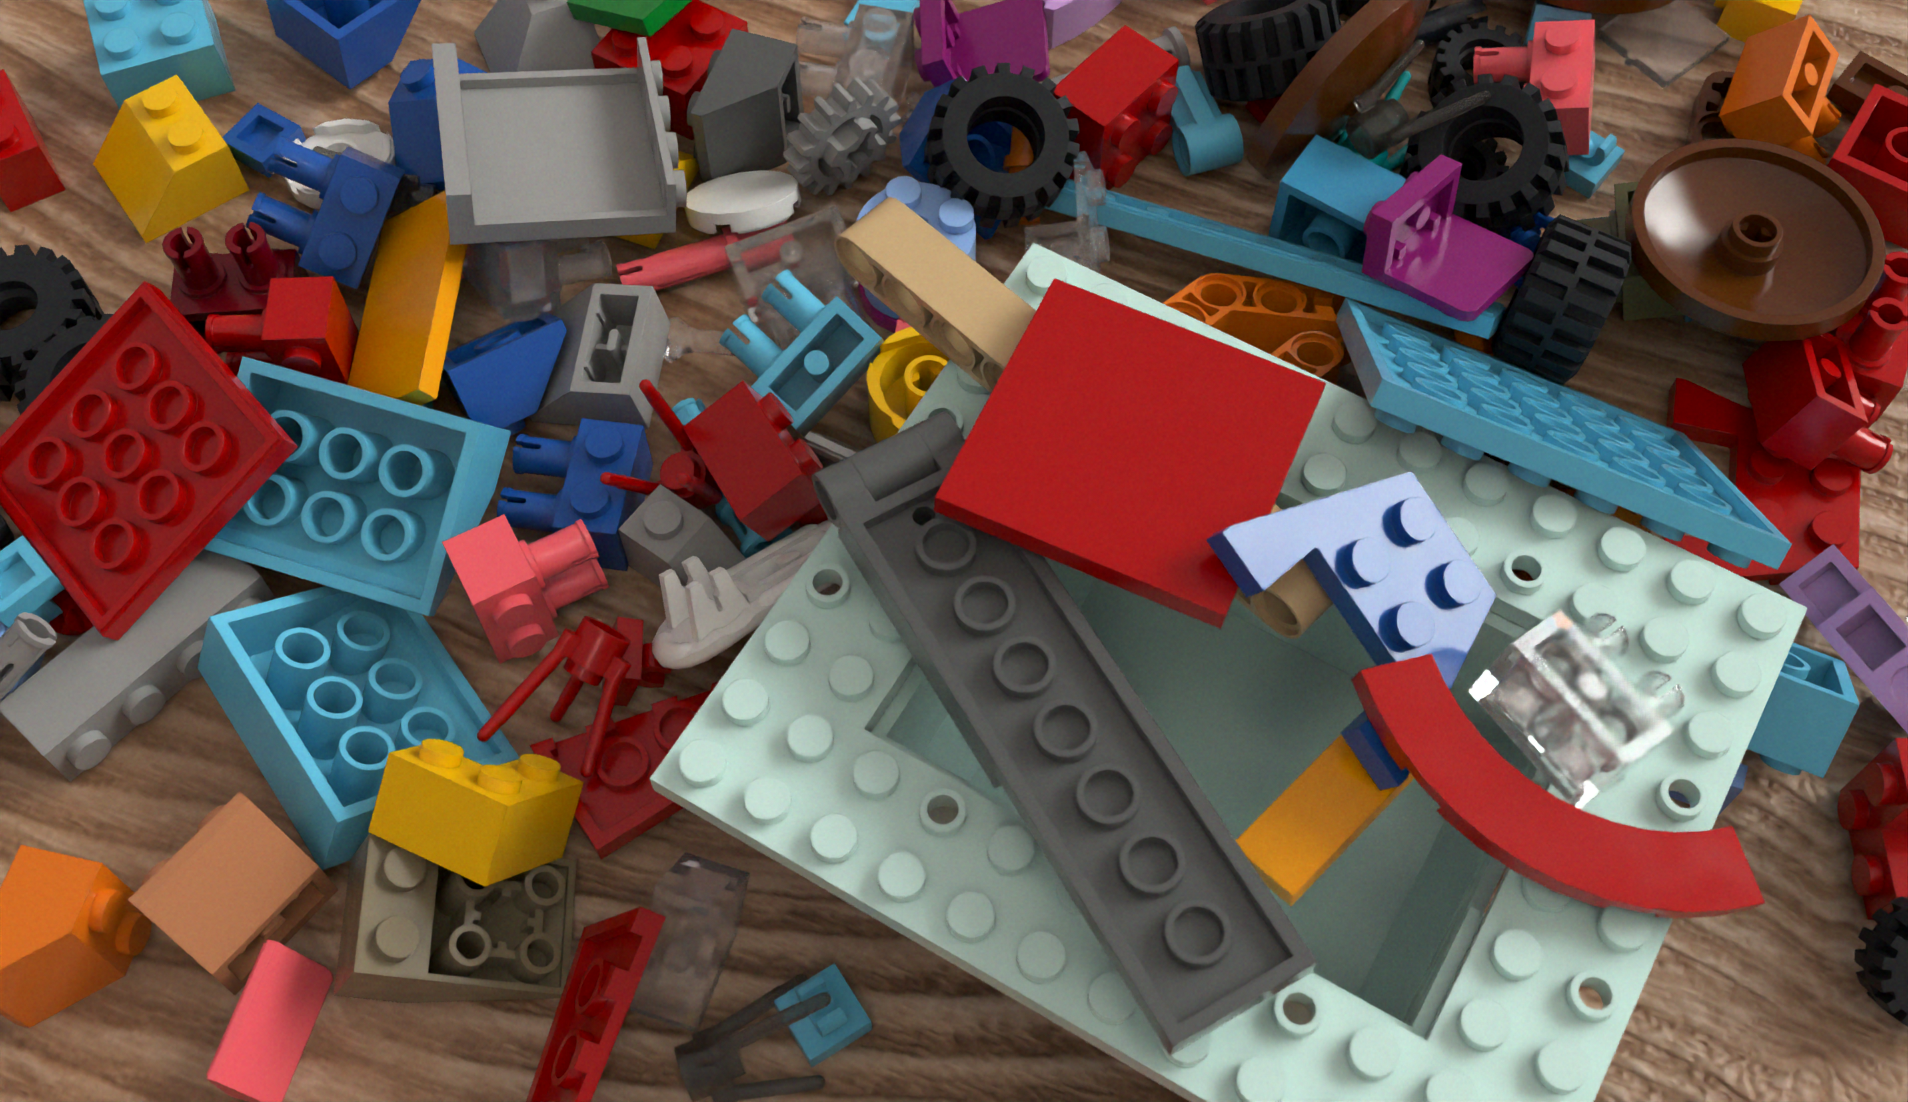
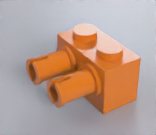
(1783, 88)

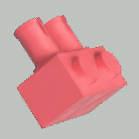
(1557, 63)
(523, 585)

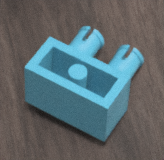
(818, 364)

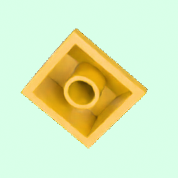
(166, 160)

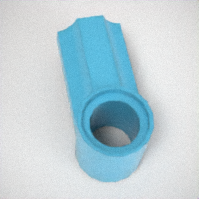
(1200, 133)

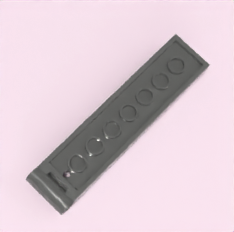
(1065, 742)

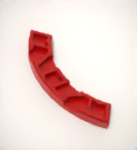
(1534, 830)

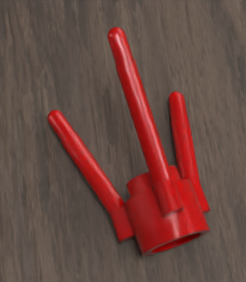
(681, 472)
(592, 654)

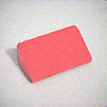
(270, 1025)

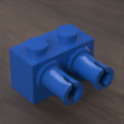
(355, 205)
(603, 508)

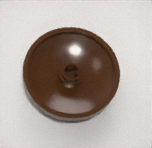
(1325, 88)
(1754, 239)

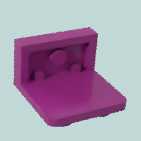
(982, 36)
(1434, 254)

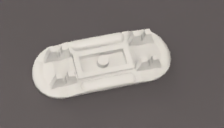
(729, 603)

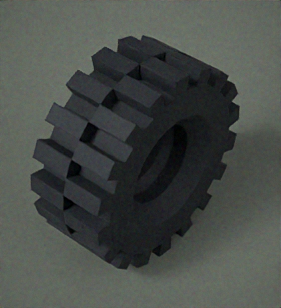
(40, 284)

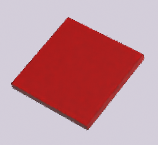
(1129, 449)
(135, 460)

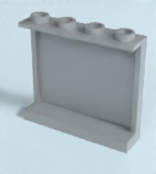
(557, 152)

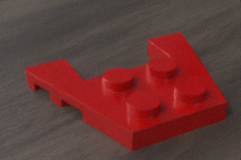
(1803, 504)

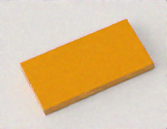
(409, 305)

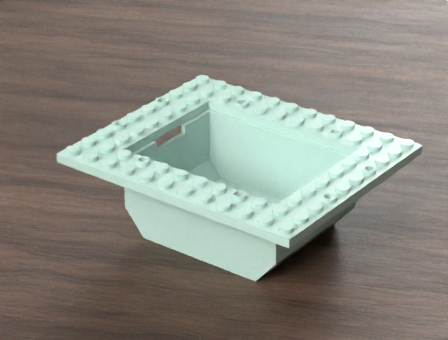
(859, 781)

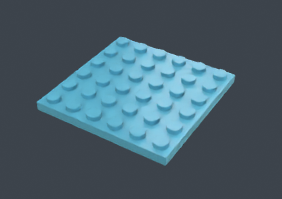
(1553, 435)

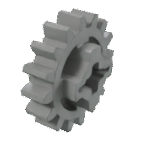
(842, 136)

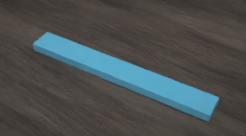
(1267, 256)

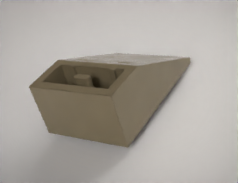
(442, 938)

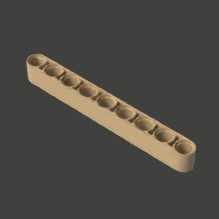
(979, 327)

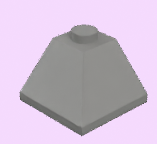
(535, 37)

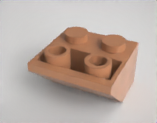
(233, 891)

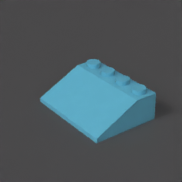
(364, 489)
(324, 696)

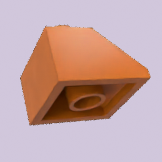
(62, 933)

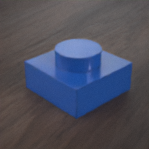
(256, 136)

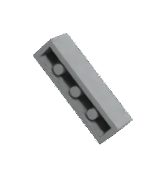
(108, 687)

